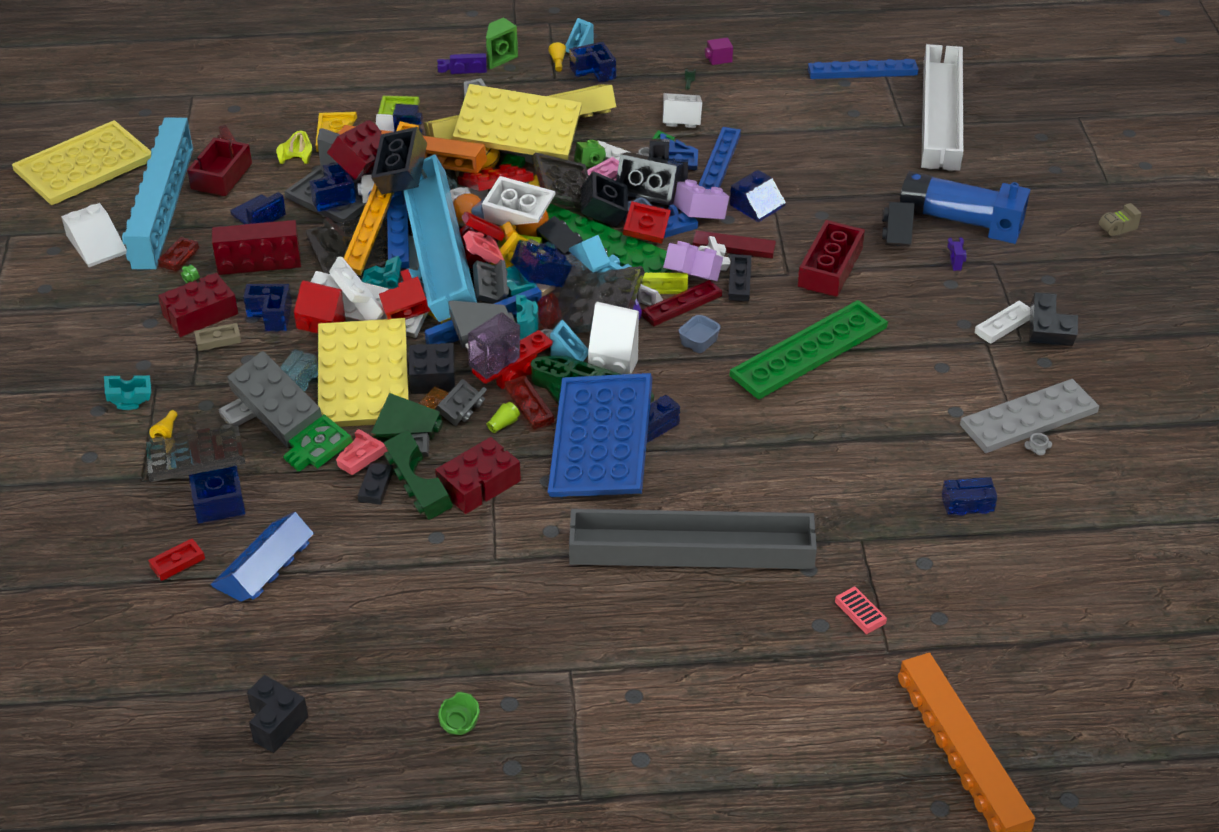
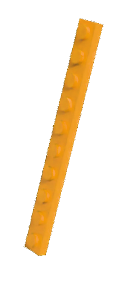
(369, 224)

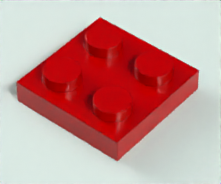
(646, 222)

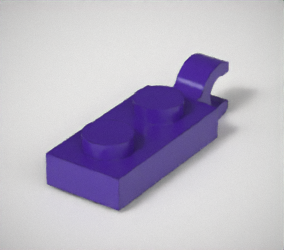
(463, 64)

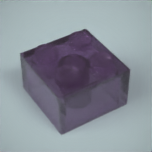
(494, 345)

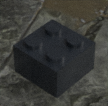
(604, 199)
(431, 367)

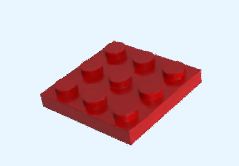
(487, 178)

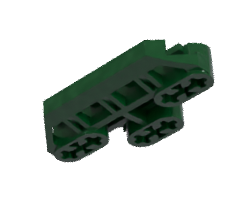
(549, 371)

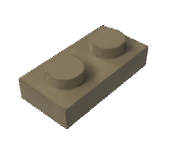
(217, 336)

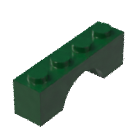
(429, 493)

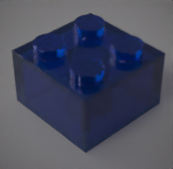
(541, 263)
(217, 494)

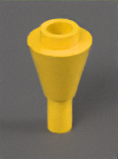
(557, 52)
(164, 427)

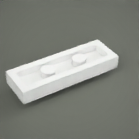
(1003, 322)

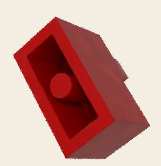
(406, 300)

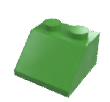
(501, 42)

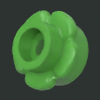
(190, 273)

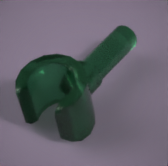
(689, 77)

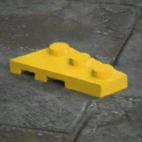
(335, 121)

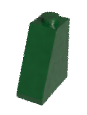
(402, 415)

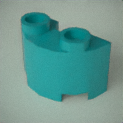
(384, 277)
(517, 282)
(527, 316)
(129, 393)

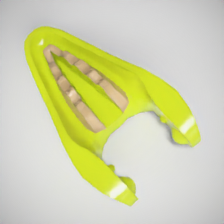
(296, 146)

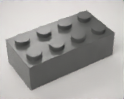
(273, 397)

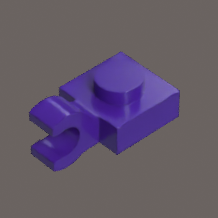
(957, 254)

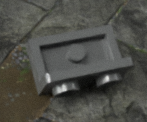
(490, 281)
(460, 401)

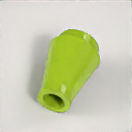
(505, 415)

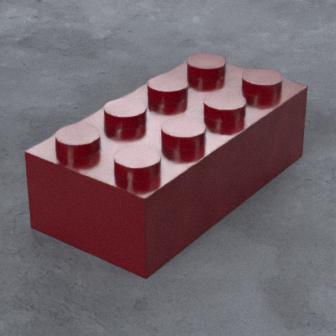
(256, 247)
(831, 258)

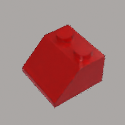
(318, 305)

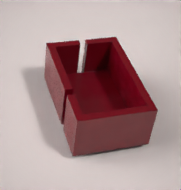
(357, 149)
(216, 168)
(198, 304)
(479, 465)

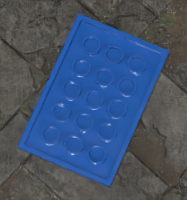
(601, 435)

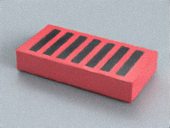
(860, 610)

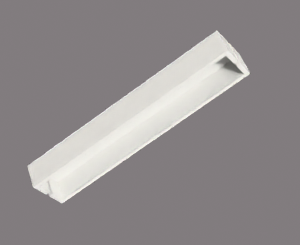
(942, 108)

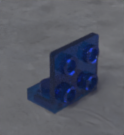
(260, 209)

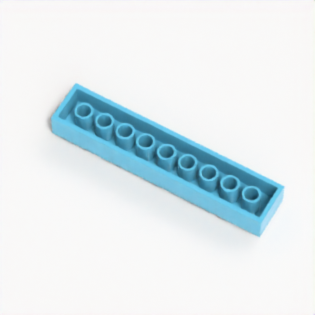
(158, 194)

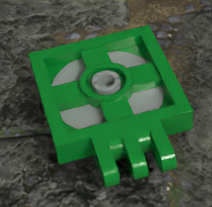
(317, 444)

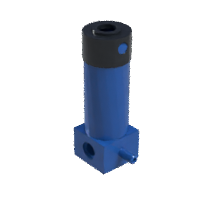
(997, 210)

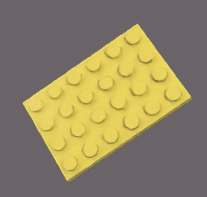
(517, 121)
(82, 162)
(360, 368)

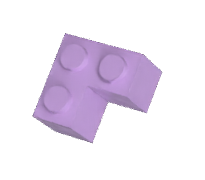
(700, 202)
(688, 259)

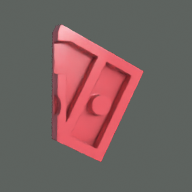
(483, 246)
(360, 453)

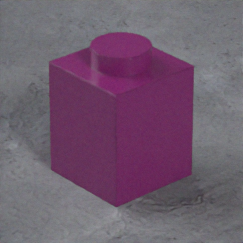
(719, 51)

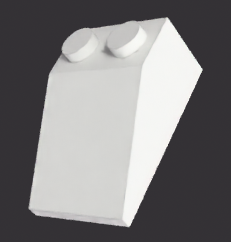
(682, 110)
(515, 202)
(93, 234)
(614, 338)

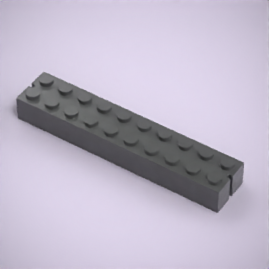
(692, 538)

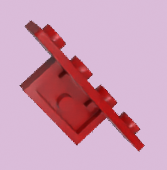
(529, 348)

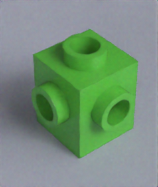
(589, 153)

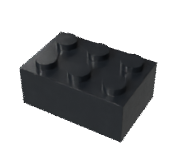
(399, 160)
(649, 177)

